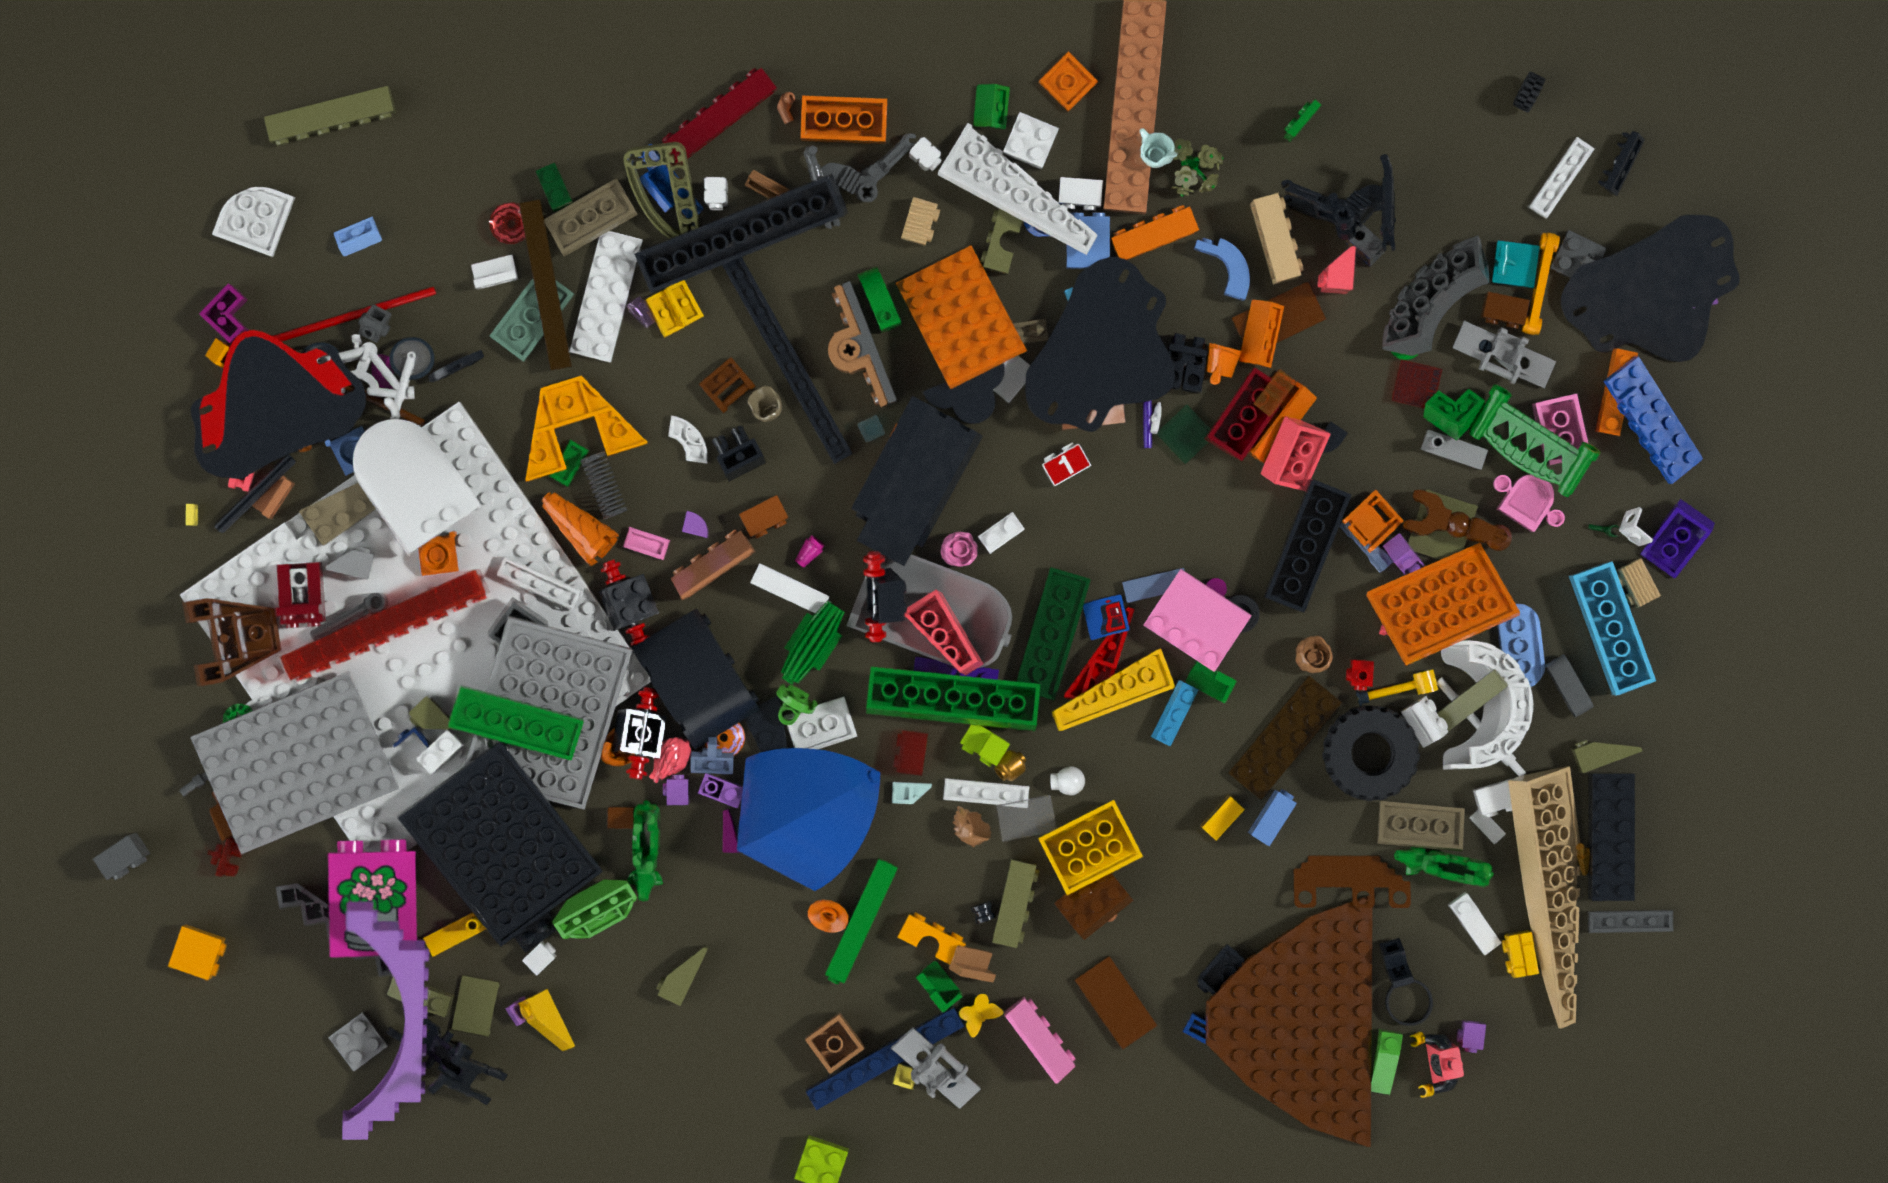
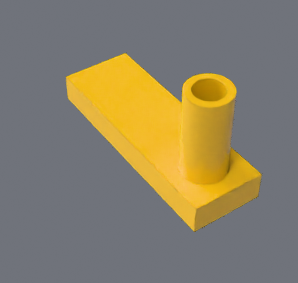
(453, 934)

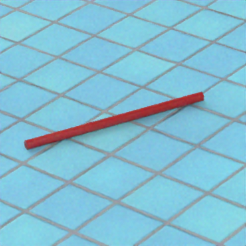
(354, 314)

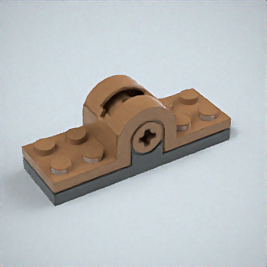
(858, 338)

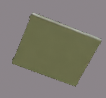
(1439, 543)

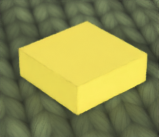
(192, 514)
(903, 1076)

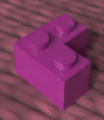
(221, 312)

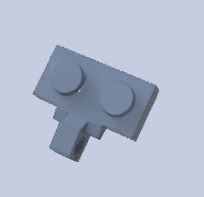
(712, 760)

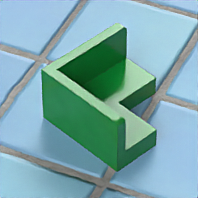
(1452, 416)
(1212, 683)
(939, 986)

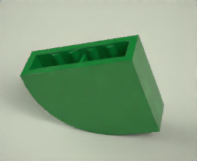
(879, 299)

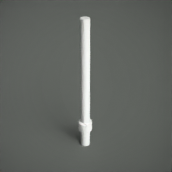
(1510, 759)

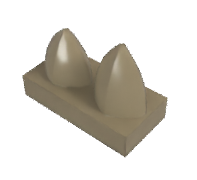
(1032, 331)

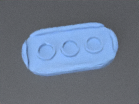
(1523, 642)

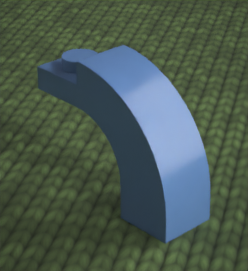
(1235, 263)

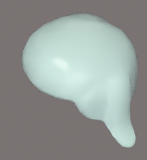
(1156, 149)

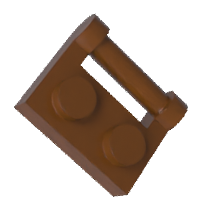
(723, 378)

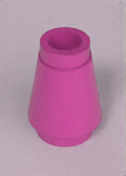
(810, 550)

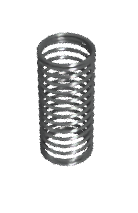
(584, 463)

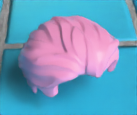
(959, 549)

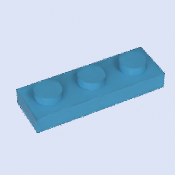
(1174, 713)

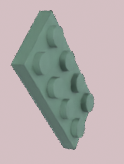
(522, 325)

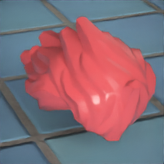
(673, 758)

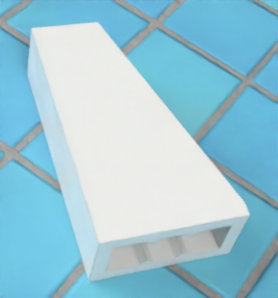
(789, 588)

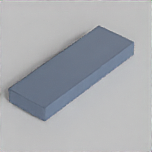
(1148, 586)

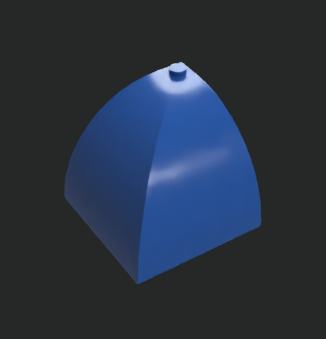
(806, 812)

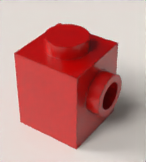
(1360, 674)

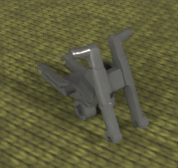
(852, 180)

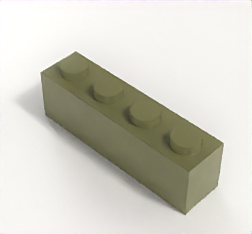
(1014, 903)

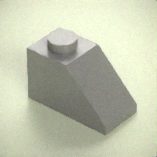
(354, 563)

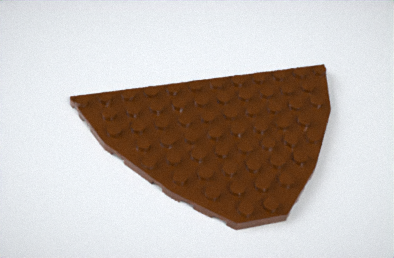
(1302, 1022)

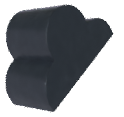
(971, 400)

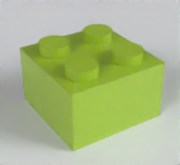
(821, 1161)

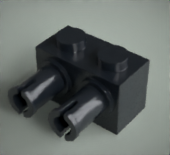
(740, 459)

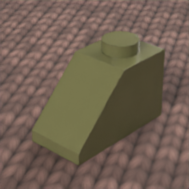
(429, 715)

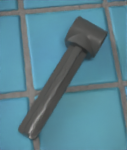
(350, 616)

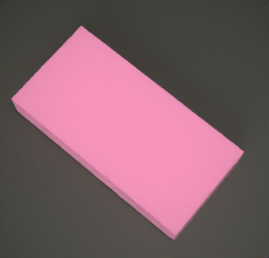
(646, 543)

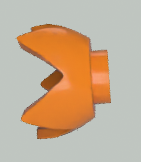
(612, 758)

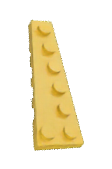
(1132, 684)

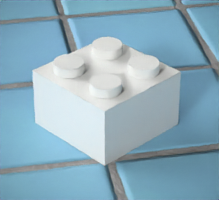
(1030, 141)

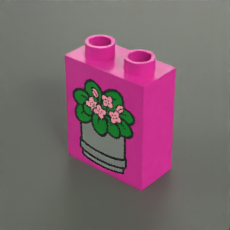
(374, 877)

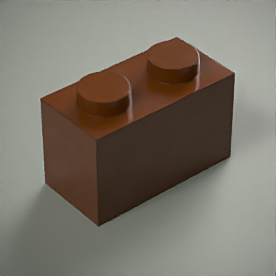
(1504, 309)

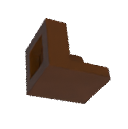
(620, 817)

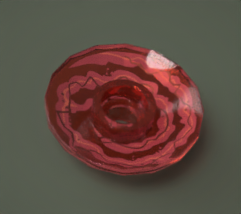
(500, 219)

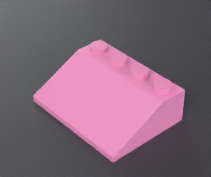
(1197, 620)

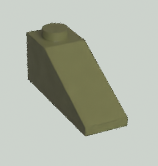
(1597, 754)
(680, 979)
(437, 1003)

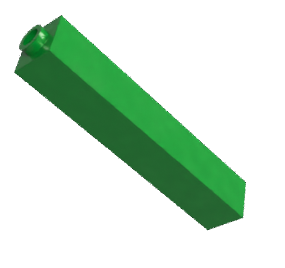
(861, 921)

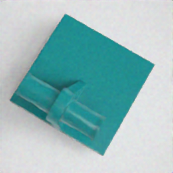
(1515, 264)

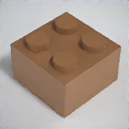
(834, 1042)

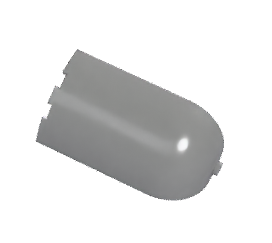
(976, 605)

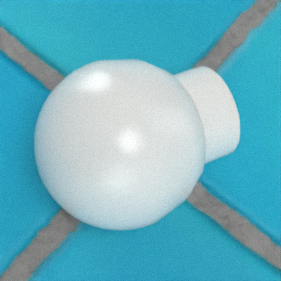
(1068, 780)

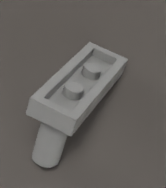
(1454, 450)

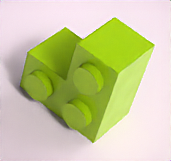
(985, 744)

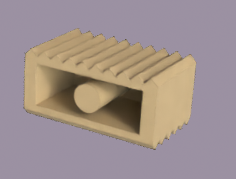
(919, 221)
(1637, 583)

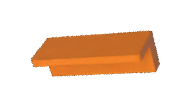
(1261, 333)

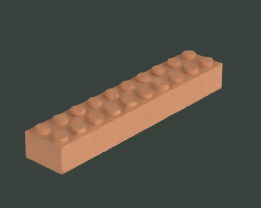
(1134, 104)

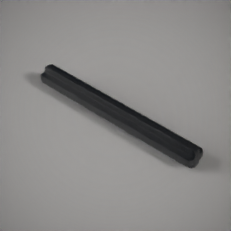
(255, 493)

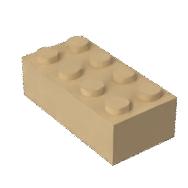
(1276, 239)

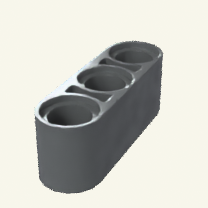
(1569, 686)

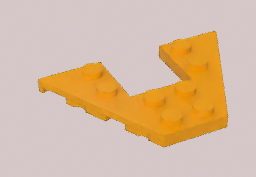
(567, 404)

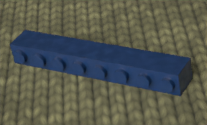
(879, 1060)

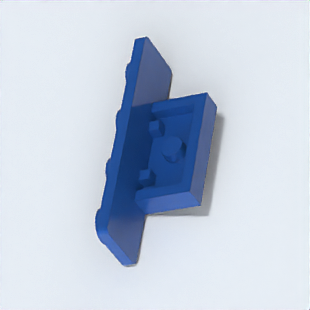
(659, 186)

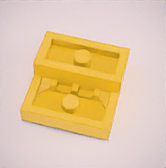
(674, 308)

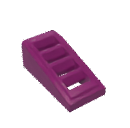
(729, 834)

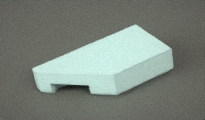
(908, 792)

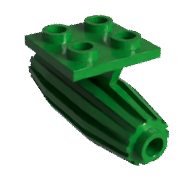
(812, 642)

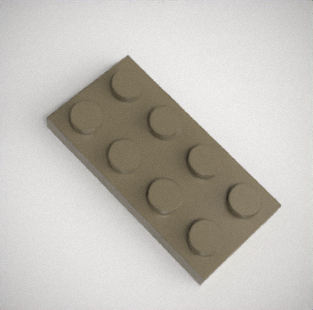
(590, 217)
(1421, 826)

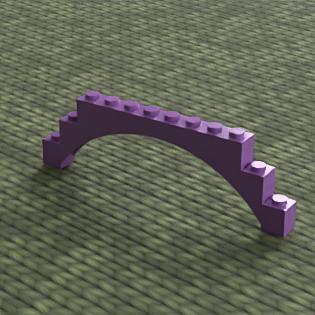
(406, 964)

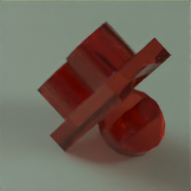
(225, 867)

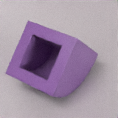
(695, 525)

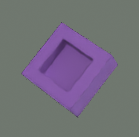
(514, 1012)

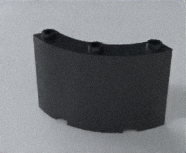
(696, 678)

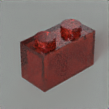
(911, 753)

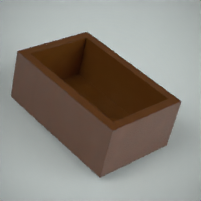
(1094, 905)

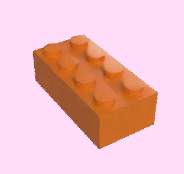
(844, 119)

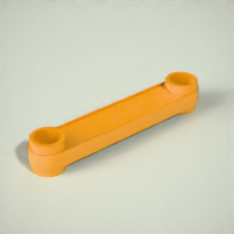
(1548, 243)

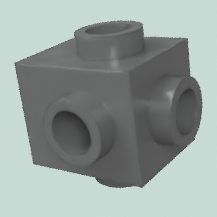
(374, 323)

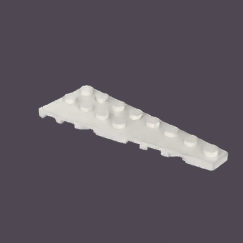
(994, 178)

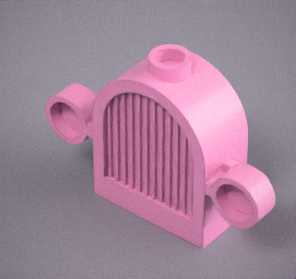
(1528, 501)

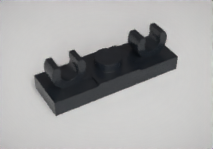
(1623, 162)

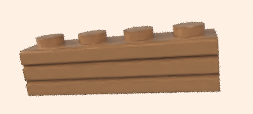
(764, 185)

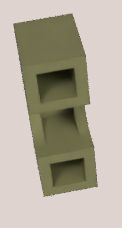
(996, 258)

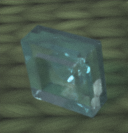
(871, 428)

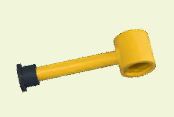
(1423, 682)

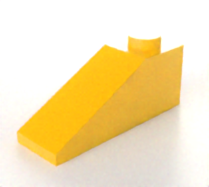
(544, 1017)

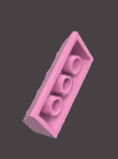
(1039, 1039)

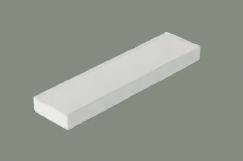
(1561, 177)
(538, 583)
(983, 792)

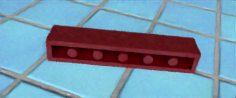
(723, 113)

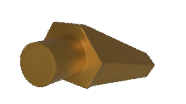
(1583, 858)

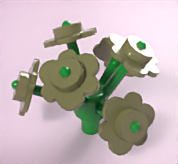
(1187, 175)

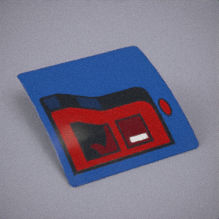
(1105, 617)

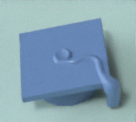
(344, 449)

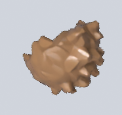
(970, 827)

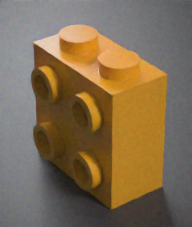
(197, 952)

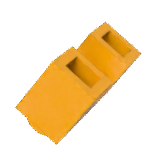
(916, 928)

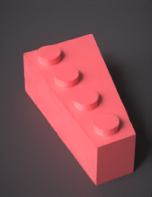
(941, 627)

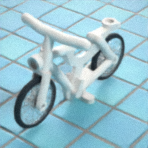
(409, 359)

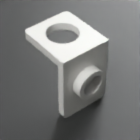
(1632, 531)

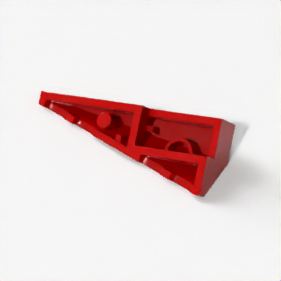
(1101, 664)

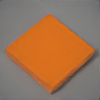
(1068, 81)

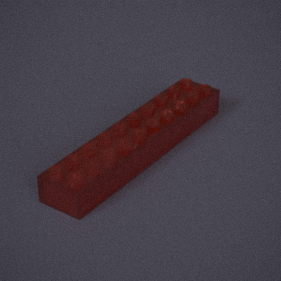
(385, 624)

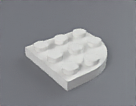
(255, 219)

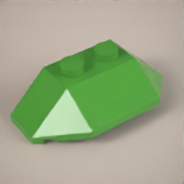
(595, 909)

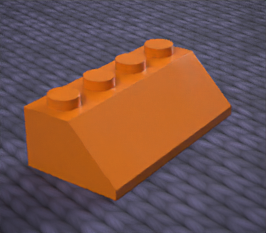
(1294, 406)

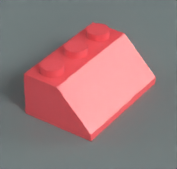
(1339, 274)
(1295, 454)

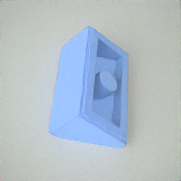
(357, 236)

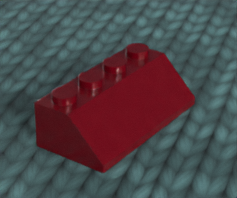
(1241, 419)

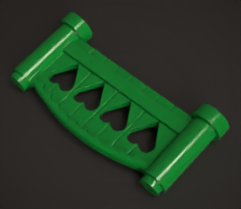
(1574, 460)

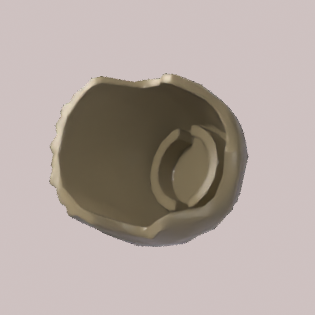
(765, 403)

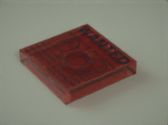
(1415, 383)

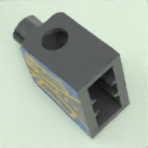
(1367, 249)

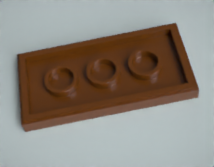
(1299, 312)
(1115, 1002)

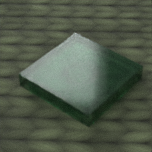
(1184, 434)

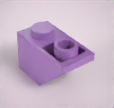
(1403, 555)
(721, 790)

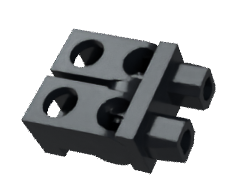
(1190, 359)

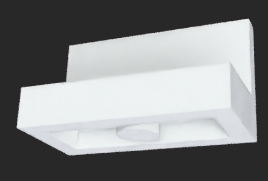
(494, 272)

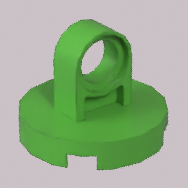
(796, 701)

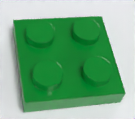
(1305, 113)

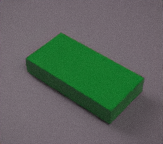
(572, 455)

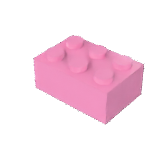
(1562, 418)

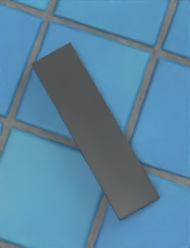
(1630, 921)

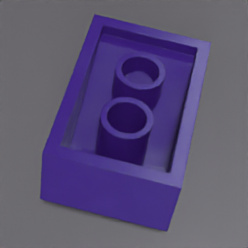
(1678, 538)

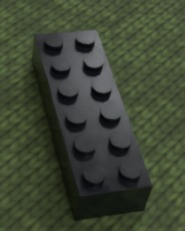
(1307, 545)
(1611, 836)

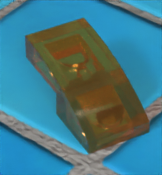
(1275, 392)

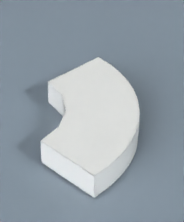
(690, 439)

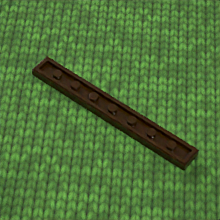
(545, 285)

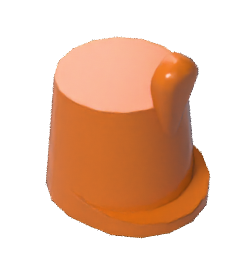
(1221, 362)

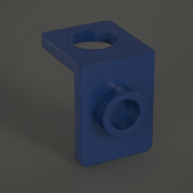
(406, 734)

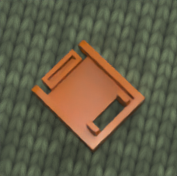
(1368, 524)

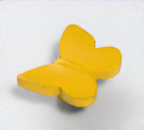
(978, 1013)

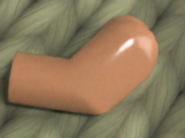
(784, 107)

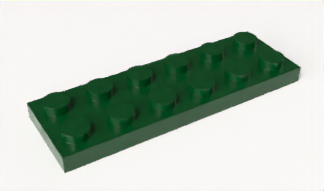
(1053, 631)

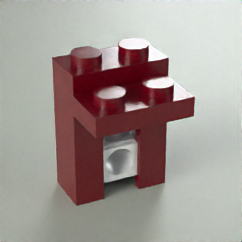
(309, 613)

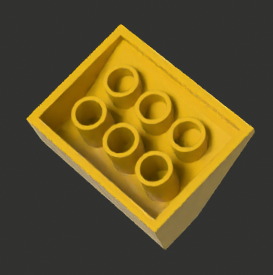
(1090, 847)

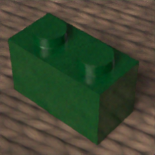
(554, 187)

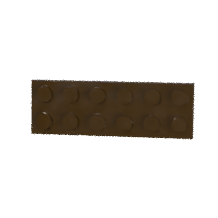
(1284, 737)

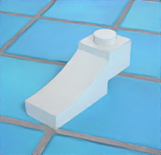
(1474, 923)

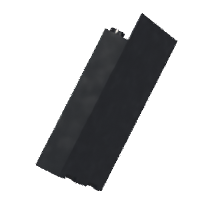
(913, 480)

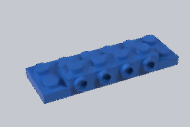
(1653, 420)

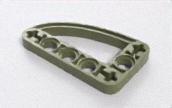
(666, 158)

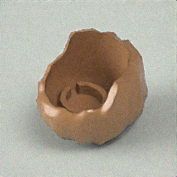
(1313, 654)

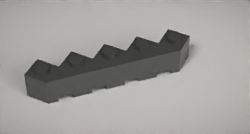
(316, 912)

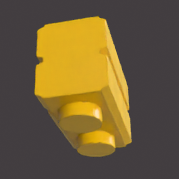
(1520, 954)

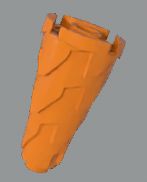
(580, 528)

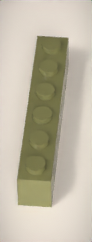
(330, 115)

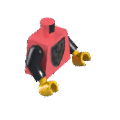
(1443, 1061)

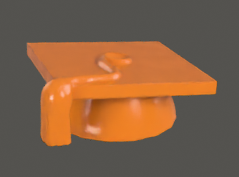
(439, 555)

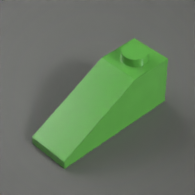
(1385, 1060)

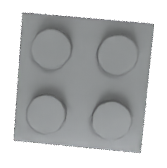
(358, 1041)

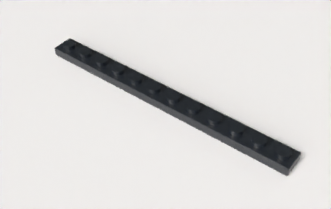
(787, 360)

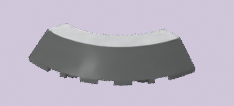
(1432, 294)

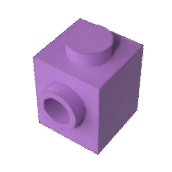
(677, 790)
(1471, 1035)

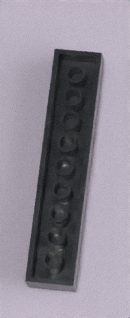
(741, 233)

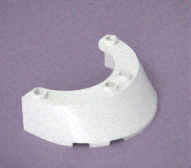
(1504, 716)

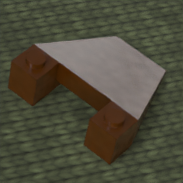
(238, 635)

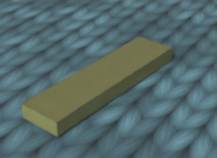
(1472, 699)

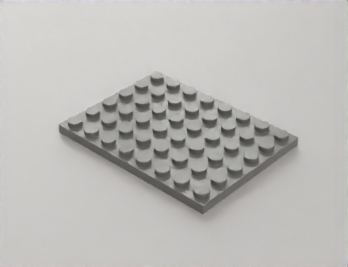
(565, 676)
(295, 762)

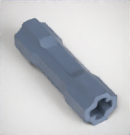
(1378, 557)

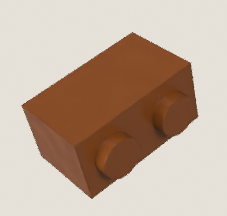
(764, 516)

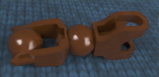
(1456, 524)

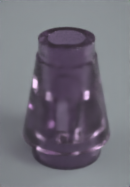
(639, 310)

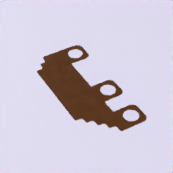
(1358, 872)

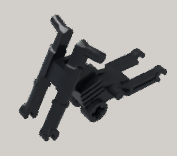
(1353, 210)
(453, 1061)

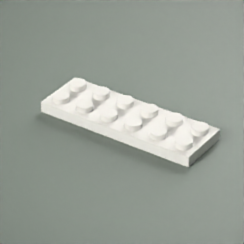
(606, 296)

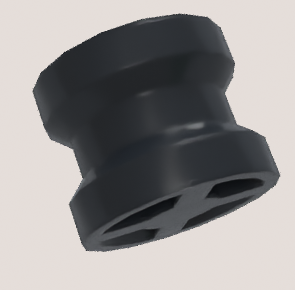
(983, 912)

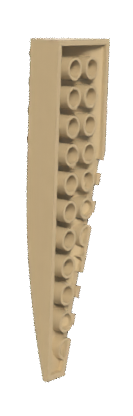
(1549, 870)

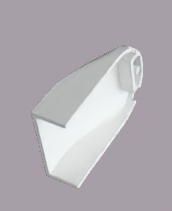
(410, 482)

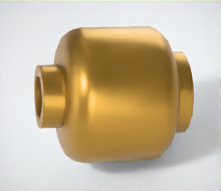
(1011, 765)

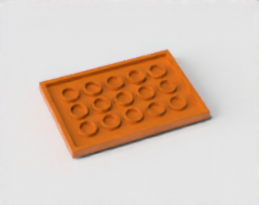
(961, 317)
(1443, 603)

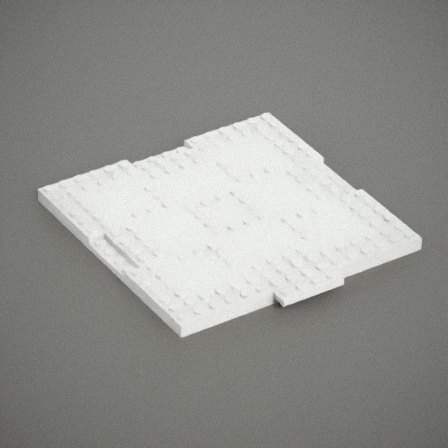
(427, 659)

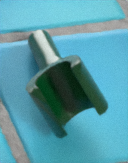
(1607, 530)

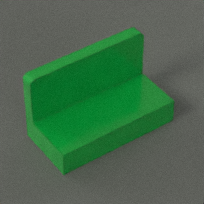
(991, 106)

